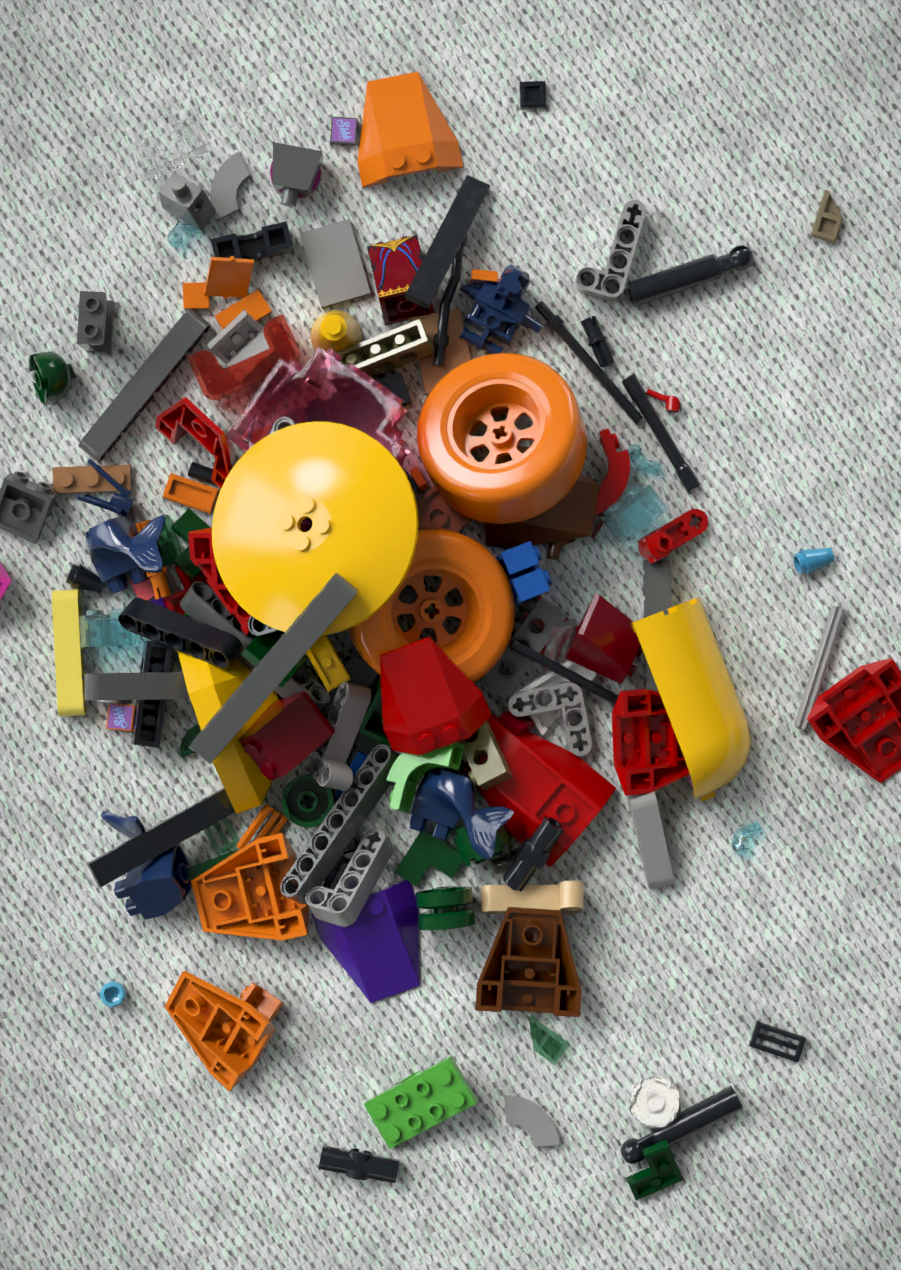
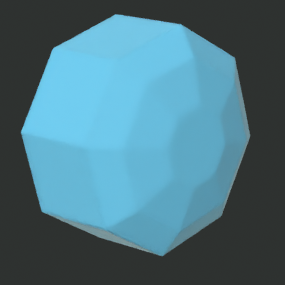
(113, 994)

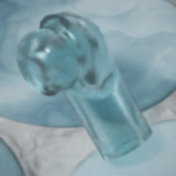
(640, 462)
(742, 836)

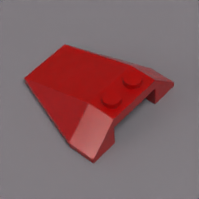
(187, 418)
(427, 699)
(863, 718)
(644, 743)

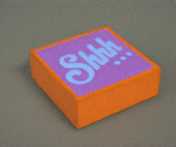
(480, 277)
(120, 717)

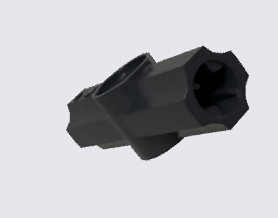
(533, 853)
(358, 1164)

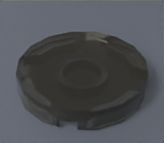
(655, 1102)

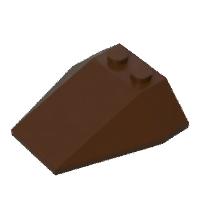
(565, 521)
(530, 966)

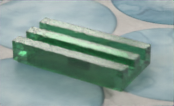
(228, 845)

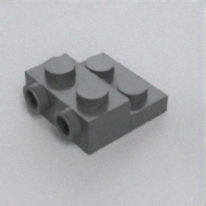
(25, 506)

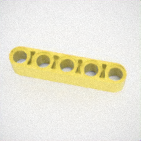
(68, 656)

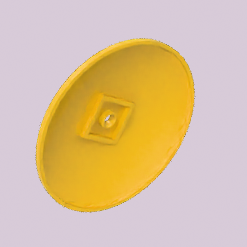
(358, 512)

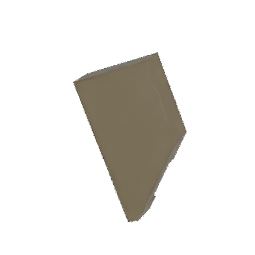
(827, 220)

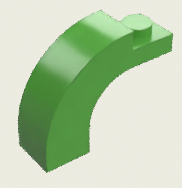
(410, 768)

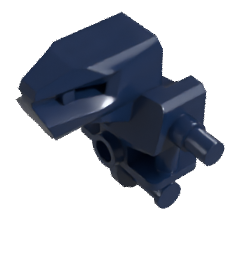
(499, 310)

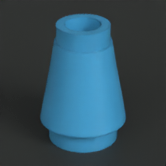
(812, 559)

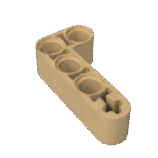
(566, 897)

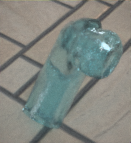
(180, 232)

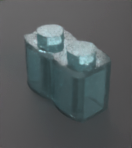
(104, 630)

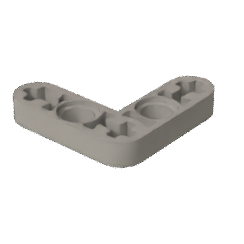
(567, 707)

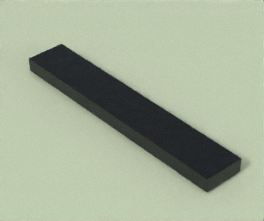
(447, 242)
(160, 837)

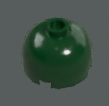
(51, 376)

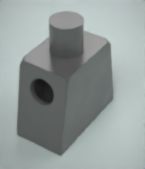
(294, 171)
(182, 197)

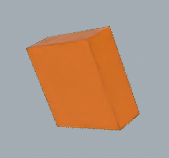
(194, 296)

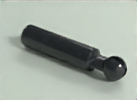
(687, 275)
(687, 1124)

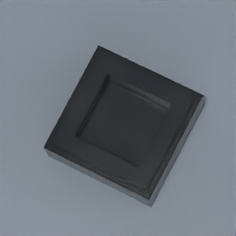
(532, 94)

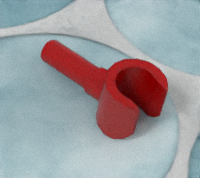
(672, 402)

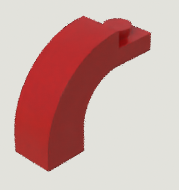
(617, 472)

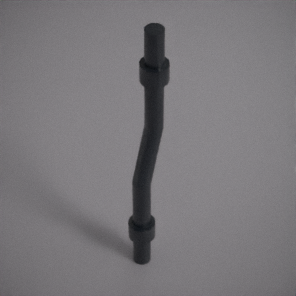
(441, 339)

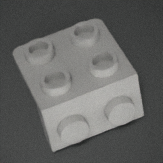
(239, 340)

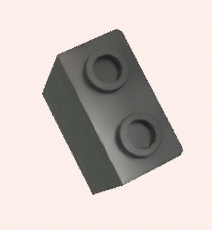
(95, 322)

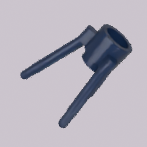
(118, 504)

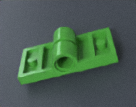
(420, 1102)

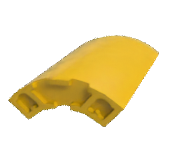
(696, 694)

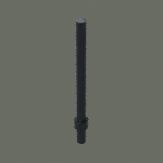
(555, 324)
(563, 671)

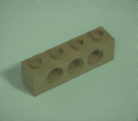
(389, 349)
(495, 769)

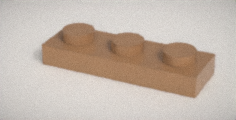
(86, 479)

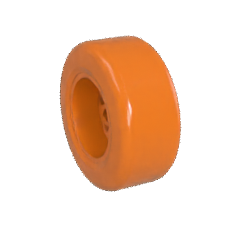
(474, 396)
(485, 612)

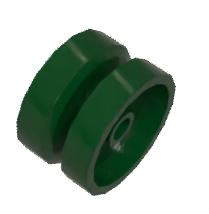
(445, 908)

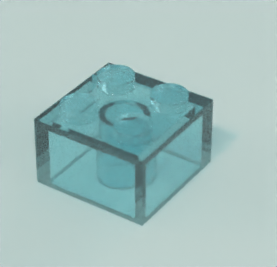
(634, 512)

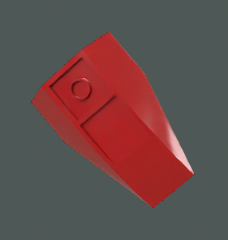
(544, 784)

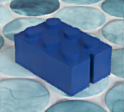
(524, 572)

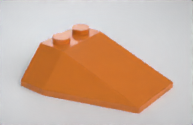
(403, 131)
(245, 894)
(219, 1027)

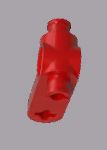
(671, 535)

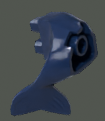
(120, 549)
(446, 798)
(156, 884)

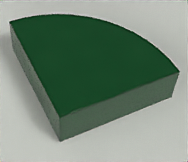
(187, 740)

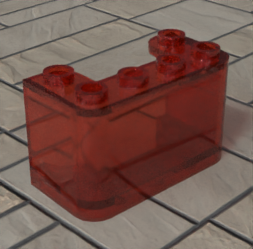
(245, 377)

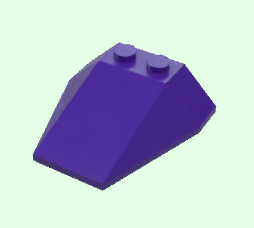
(381, 944)

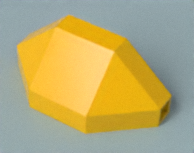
(208, 691)

